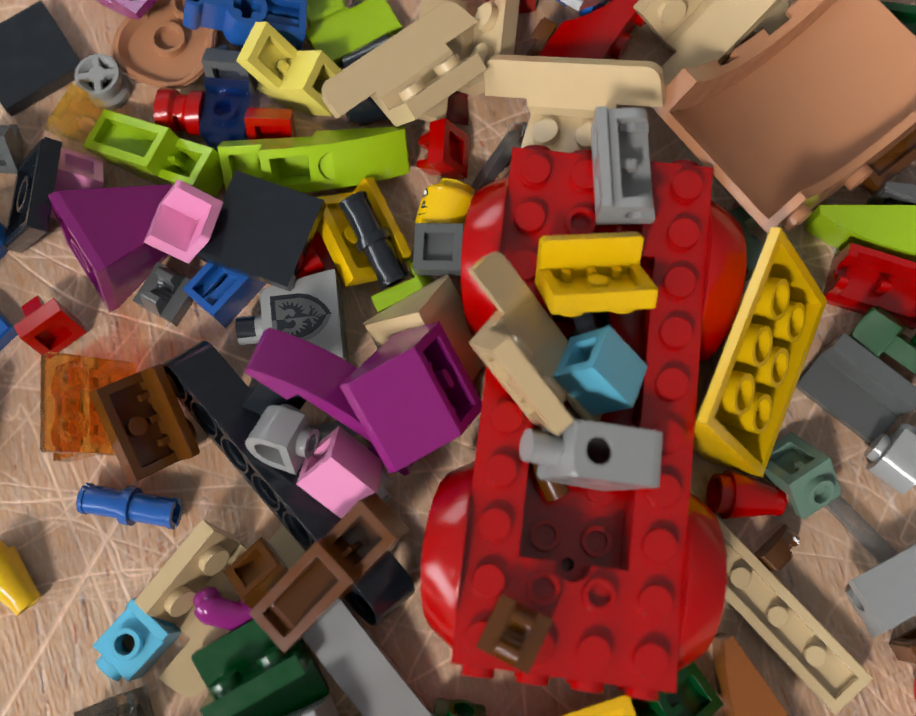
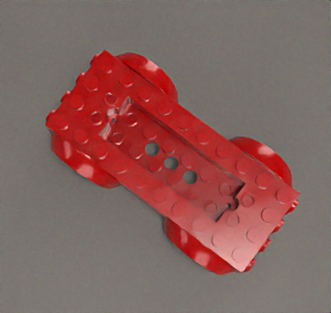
(622, 571)

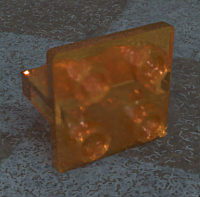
(67, 414)

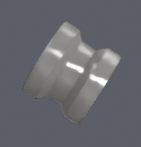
(92, 77)

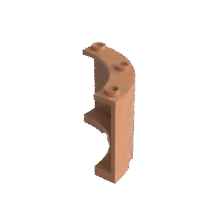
(800, 107)

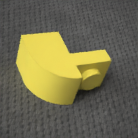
(287, 74)

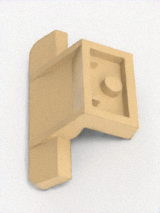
(701, 28)
(490, 36)
(409, 69)
(567, 90)
(523, 346)
(193, 566)

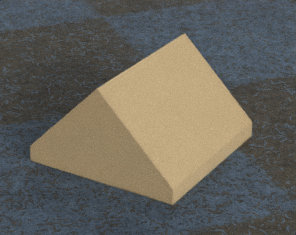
(428, 305)

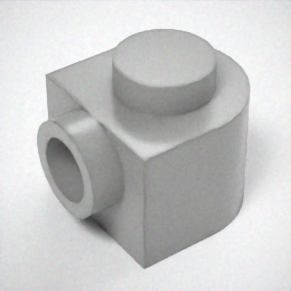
(283, 438)
(894, 458)

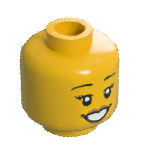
(445, 202)

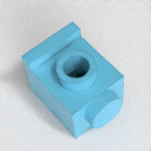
(151, 639)

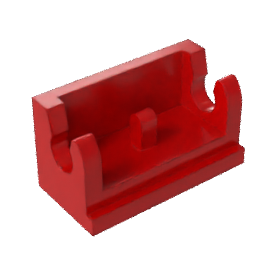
(871, 278)

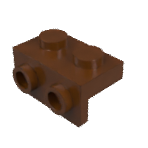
(145, 422)

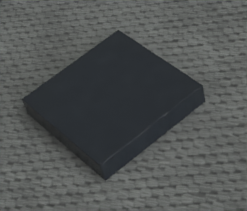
(33, 58)
(30, 198)
(263, 230)

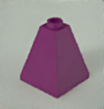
(108, 235)

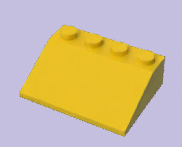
(760, 361)

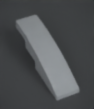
(362, 665)

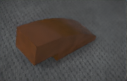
(329, 571)

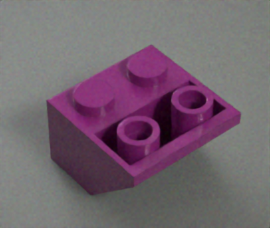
(412, 395)

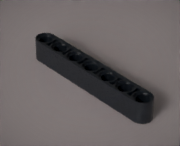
(216, 400)

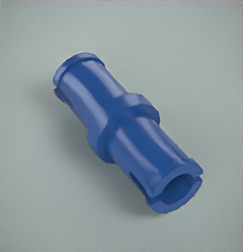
(129, 505)

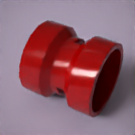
(179, 110)

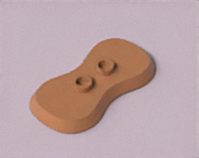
(160, 48)

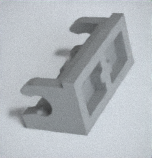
(621, 166)
(886, 593)

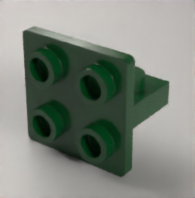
(255, 677)

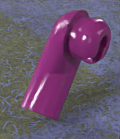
(219, 611)

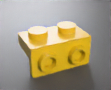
(341, 240)
(593, 274)

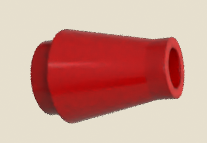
(741, 496)

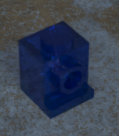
(225, 110)

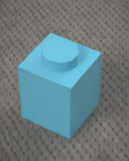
(601, 371)

